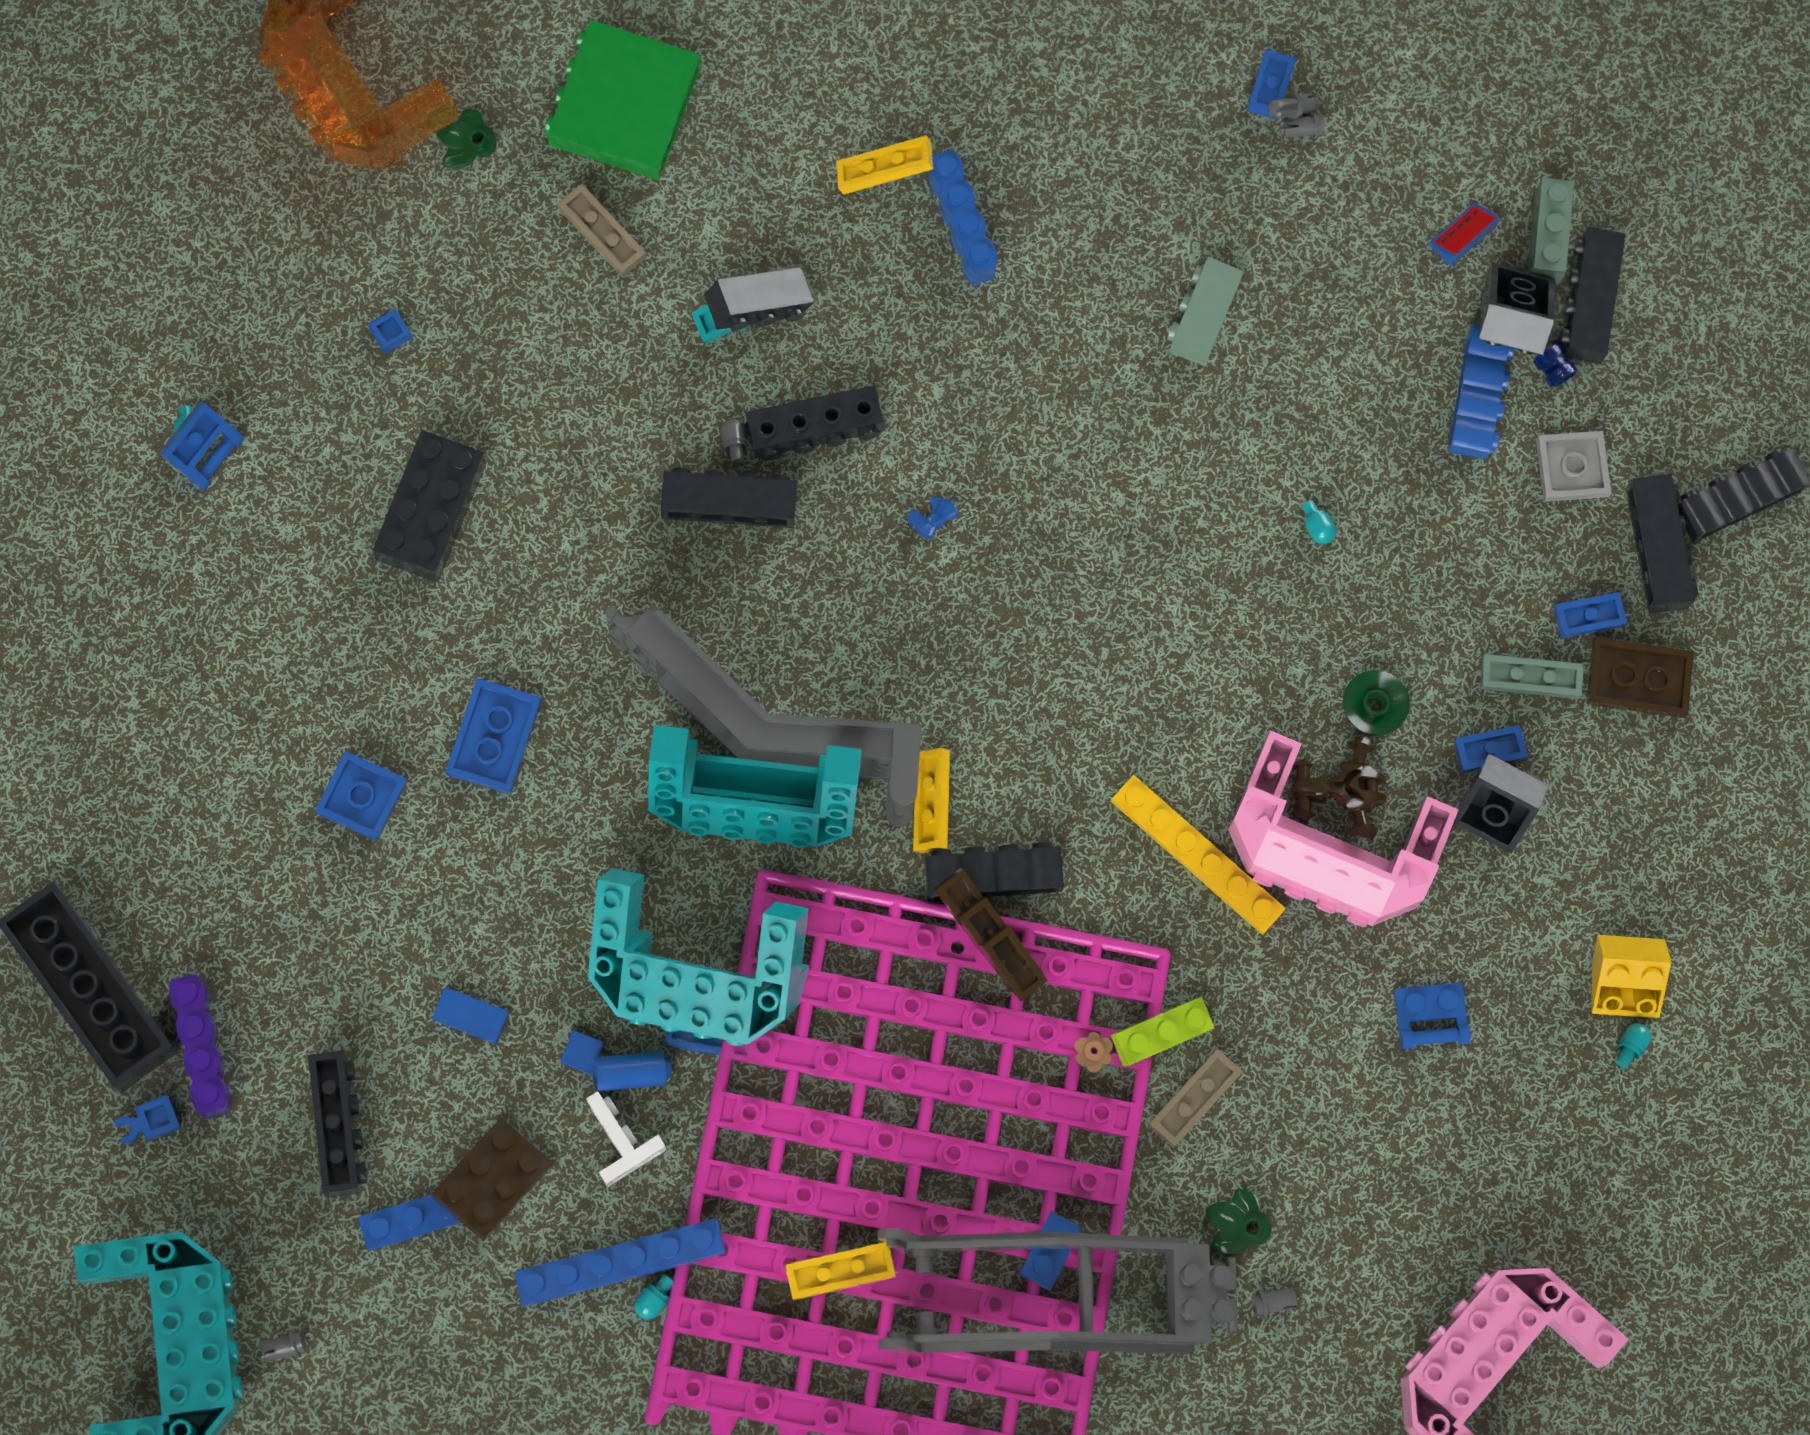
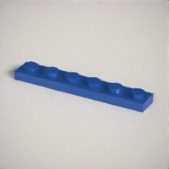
(620, 1262)

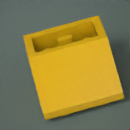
(1629, 976)

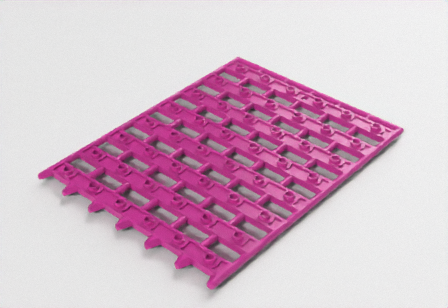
(769, 1189)

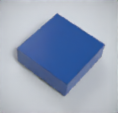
(390, 331)
(581, 1051)

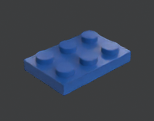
(493, 736)

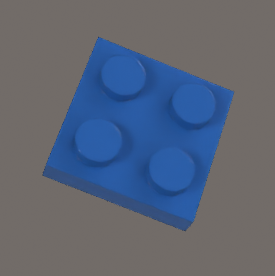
(361, 796)

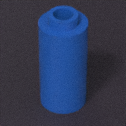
(630, 1071)

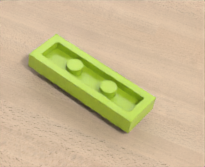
(1162, 1031)

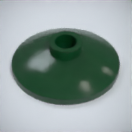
(1382, 688)

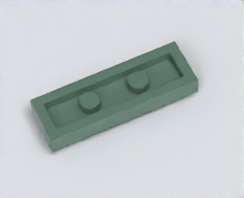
(1531, 676)

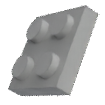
(1573, 466)

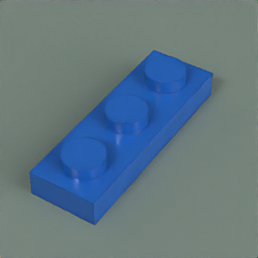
(404, 1222)

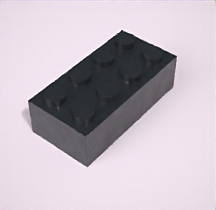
(429, 506)

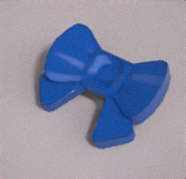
(926, 526)

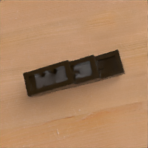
(990, 934)

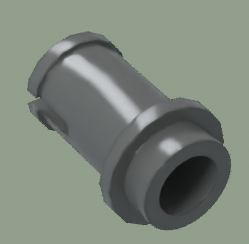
(1304, 126)
(1273, 1301)
(284, 1346)

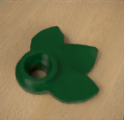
(462, 137)
(1233, 1223)

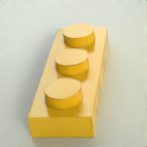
(884, 165)
(932, 801)
(840, 1271)

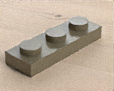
(601, 230)
(1195, 1098)

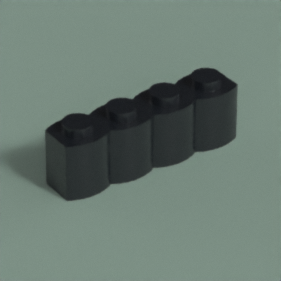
(1744, 494)
(1000, 872)

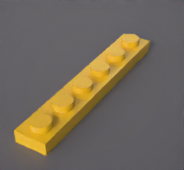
(1198, 854)

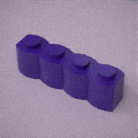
(199, 1036)

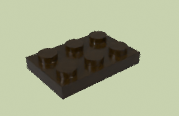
(1640, 677)
(491, 1179)

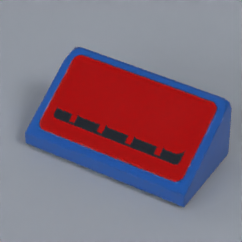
(1464, 233)

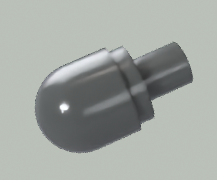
(734, 439)

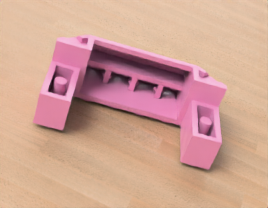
(1322, 866)
(1488, 1338)

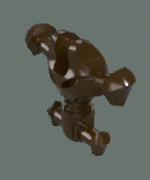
(1353, 787)

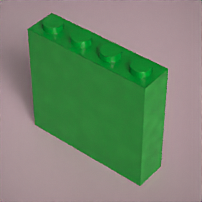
(623, 99)

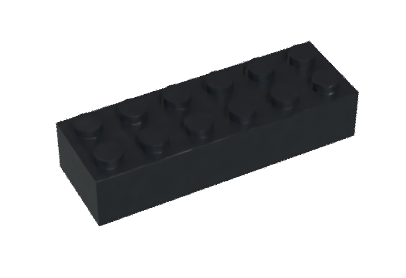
(87, 987)

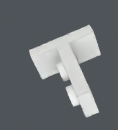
(623, 1140)

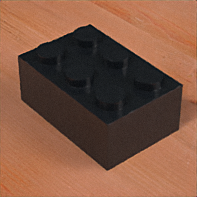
(1517, 309)

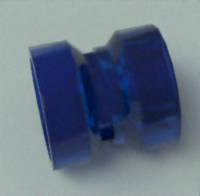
(1555, 366)

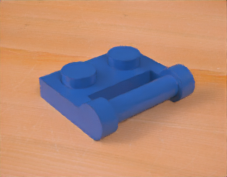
(194, 439)
(1431, 1004)

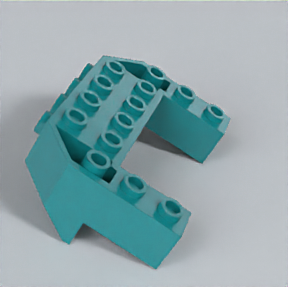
(751, 796)
(688, 994)
(190, 1330)

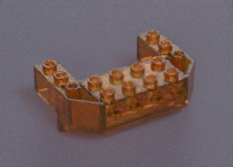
(333, 96)

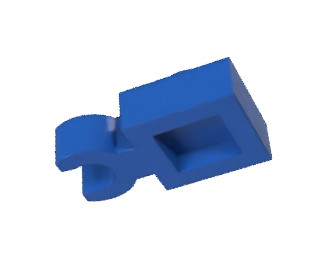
(153, 1119)

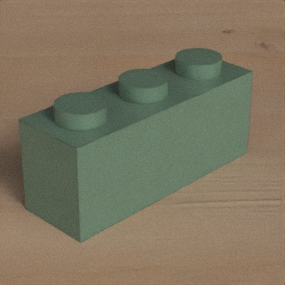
(1551, 228)
(1204, 310)

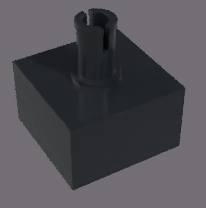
(1500, 803)

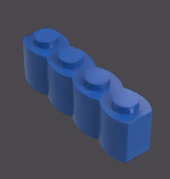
(964, 220)
(1479, 397)

